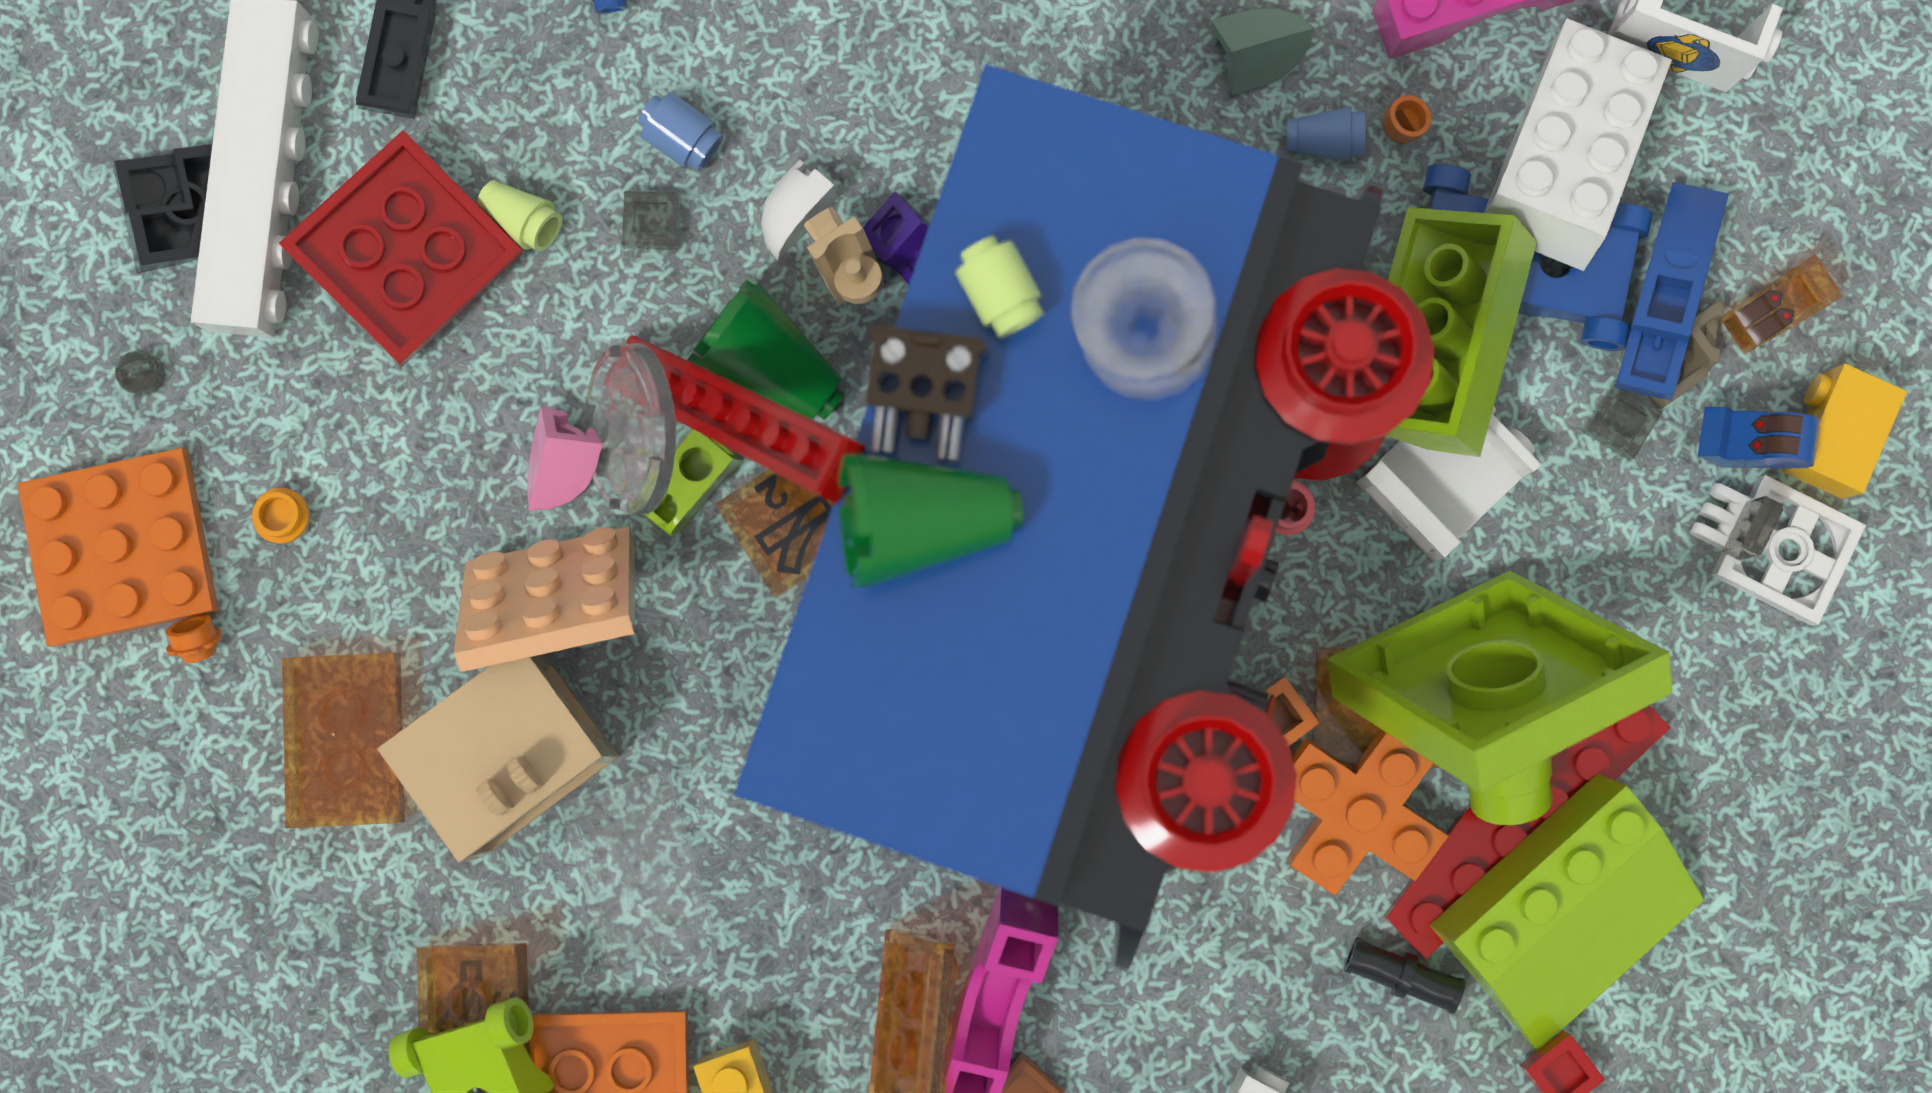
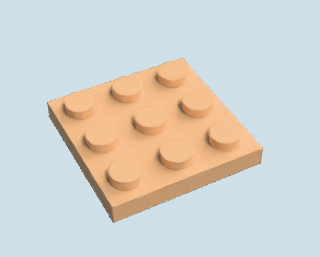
(546, 598)

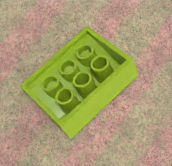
(1570, 909)

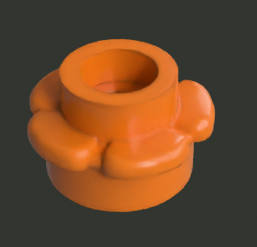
(193, 638)

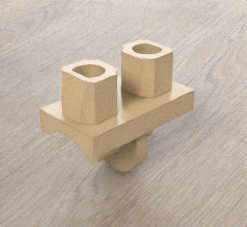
(844, 258)

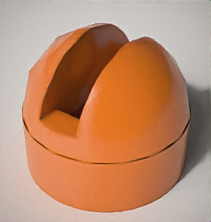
(1413, 117)

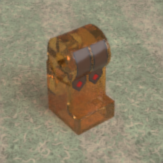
(1781, 304)

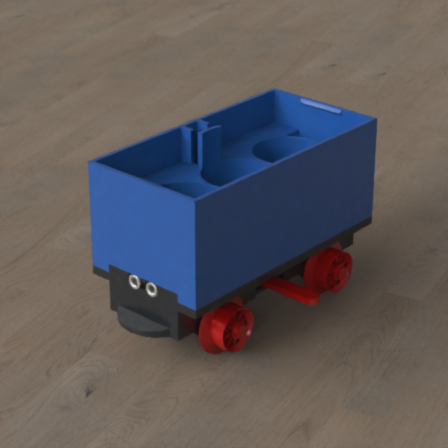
(1069, 692)

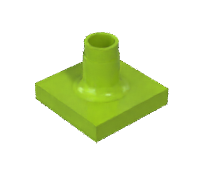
(1500, 687)

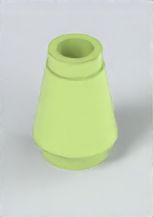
(523, 216)

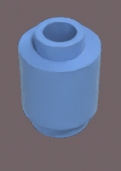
(679, 131)

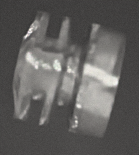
(1137, 282)

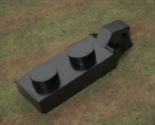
(396, 56)

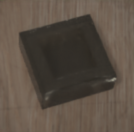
(651, 220)
(1622, 422)
(1753, 528)

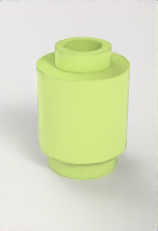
(999, 286)

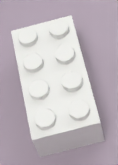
(1578, 141)

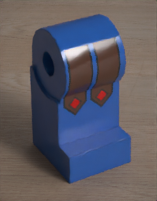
(1758, 438)

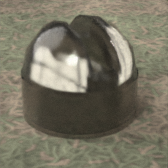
(141, 381)

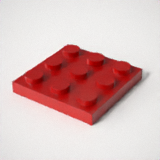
(401, 248)

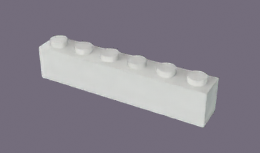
(254, 167)

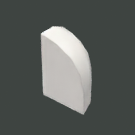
(792, 203)

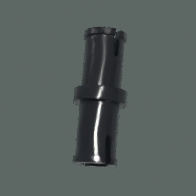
(1405, 975)

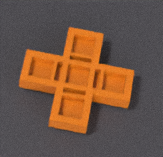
(1362, 812)

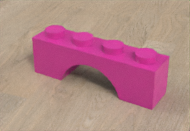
(1425, 23)
(1008, 959)

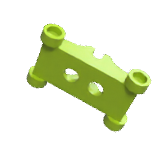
(474, 1055)

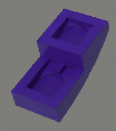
(897, 234)

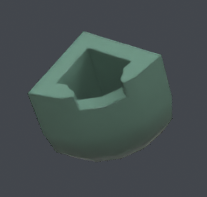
(1260, 46)

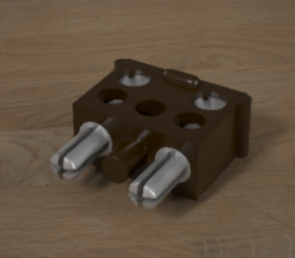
(915, 357)

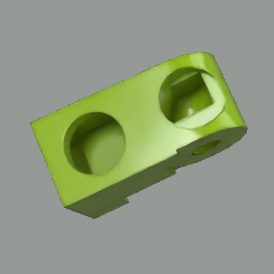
(696, 474)

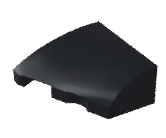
(164, 205)

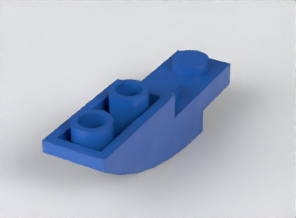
(1672, 291)

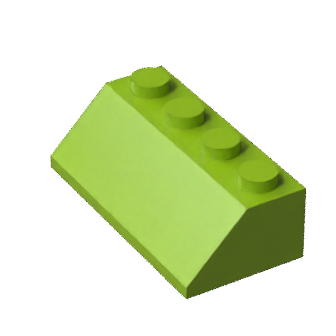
(1469, 285)

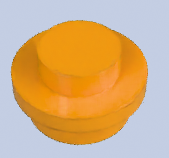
(281, 515)

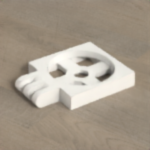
(1844, 533)

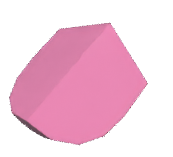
(560, 460)

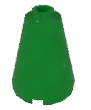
(768, 354)
(918, 515)

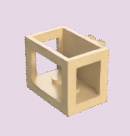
(497, 754)

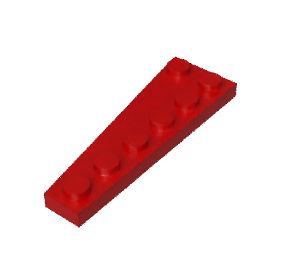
(1480, 845)

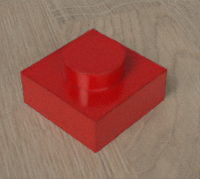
(1562, 1067)

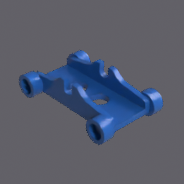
(1580, 296)

